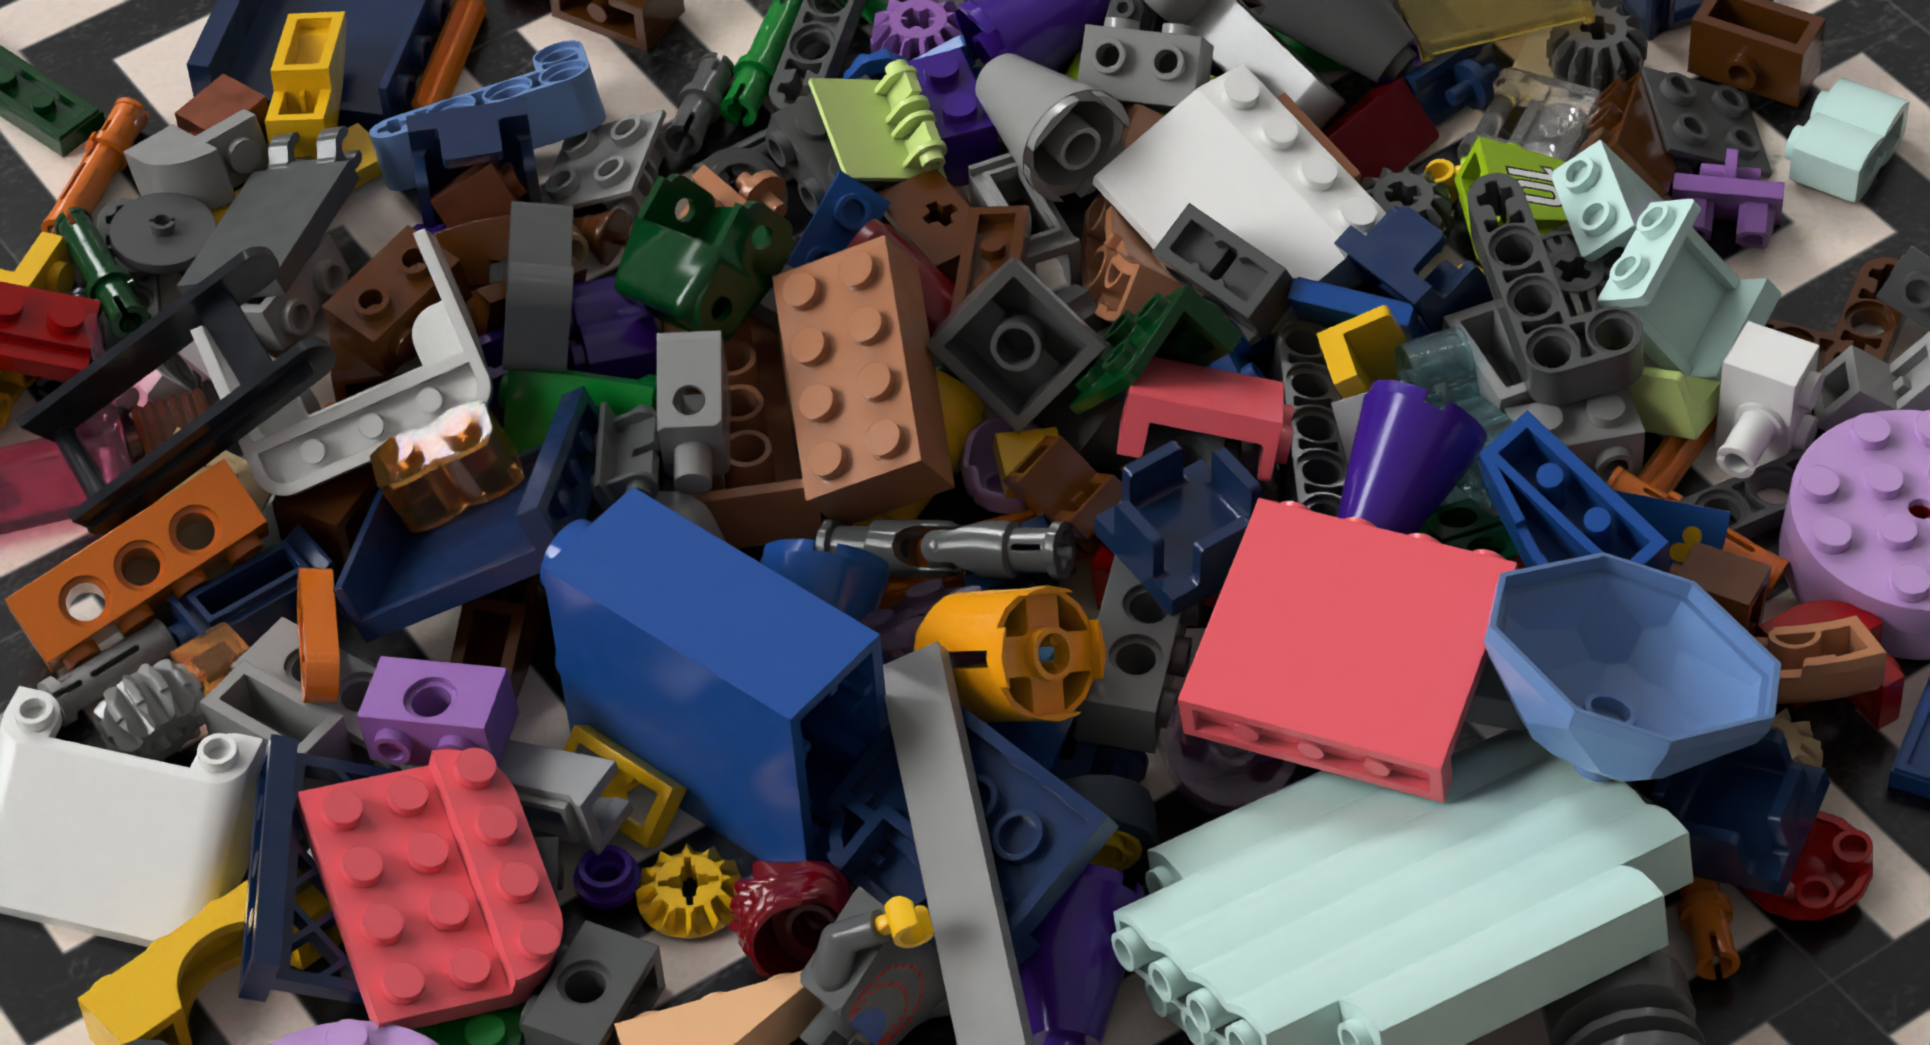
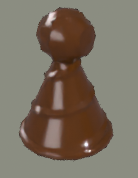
(605, 233)

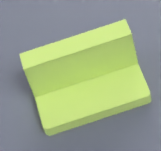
(1675, 402)

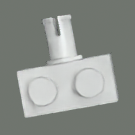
(1766, 399)

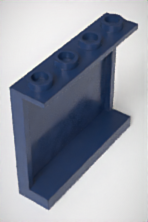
(383, 54)
(411, 576)

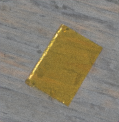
(1459, 24)

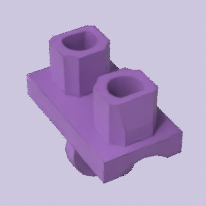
(1733, 195)

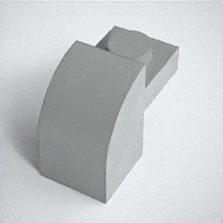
(201, 164)
(1865, 384)

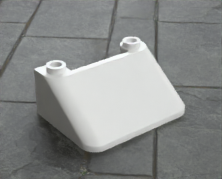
(116, 836)

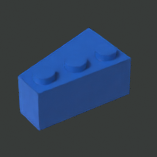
(1558, 504)

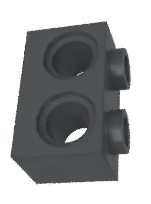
(1226, 270)

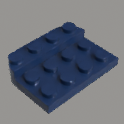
(1034, 821)

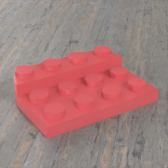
(435, 888)

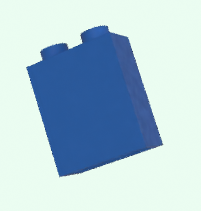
(713, 672)

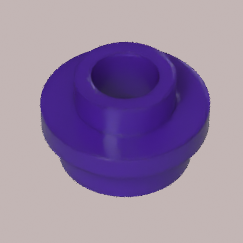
(613, 865)

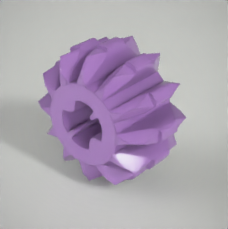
(913, 27)

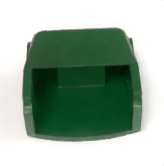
(703, 267)

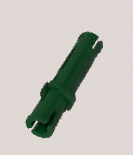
(103, 275)

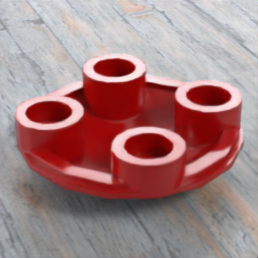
(1828, 875)

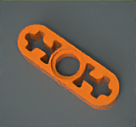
(318, 636)

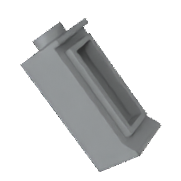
(1002, 182)
(563, 793)

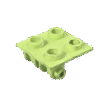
(880, 125)

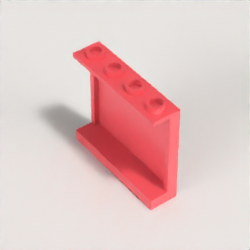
(1344, 648)

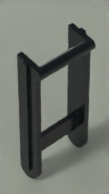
(262, 391)

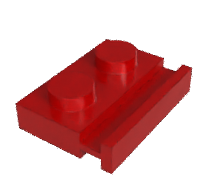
(43, 332)

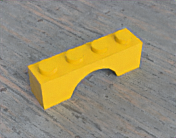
(158, 987)

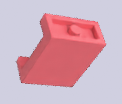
(1211, 404)

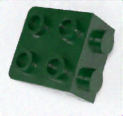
(1167, 327)

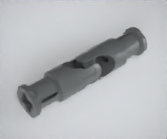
(984, 548)

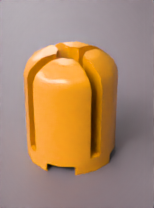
(1011, 629)

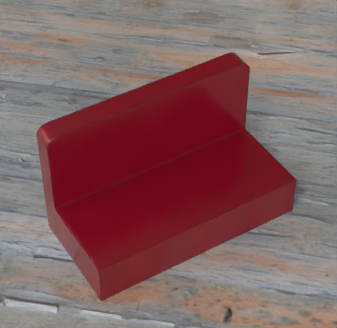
(1382, 130)

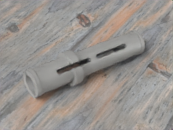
(92, 678)

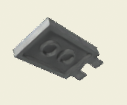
(282, 209)

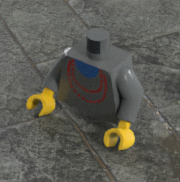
(874, 973)

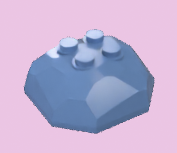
(1627, 667)

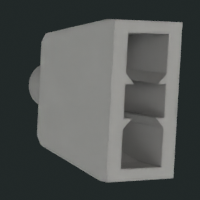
(693, 427)

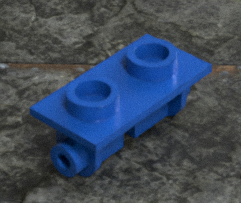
(838, 219)

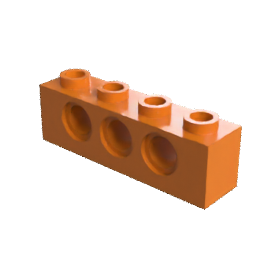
(209, 498)

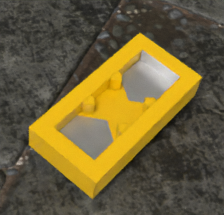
(651, 792)

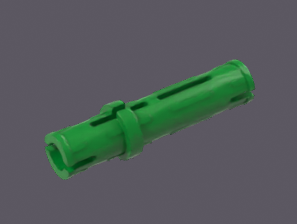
(757, 67)

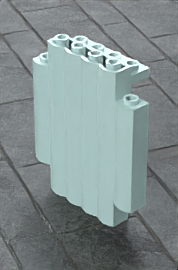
(1403, 914)

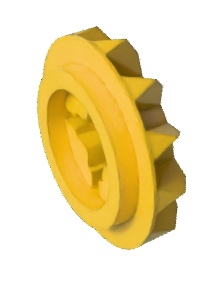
(662, 899)

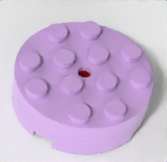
(1863, 524)

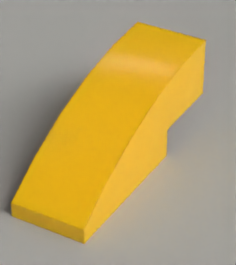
(307, 78)

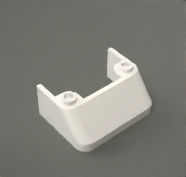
(305, 450)

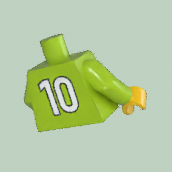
(1527, 167)

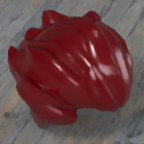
(785, 911)

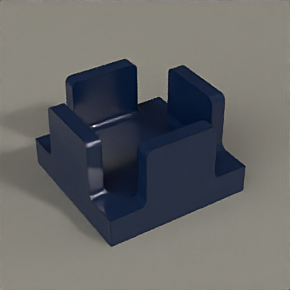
(459, 138)
(1397, 252)
(1180, 523)
(1746, 813)

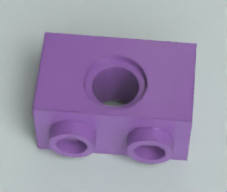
(435, 706)

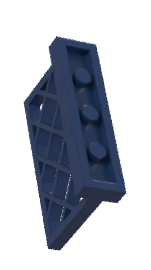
(274, 881)

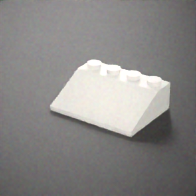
(1250, 170)

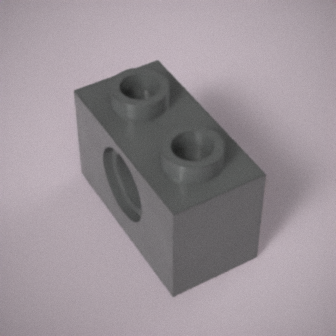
(592, 987)

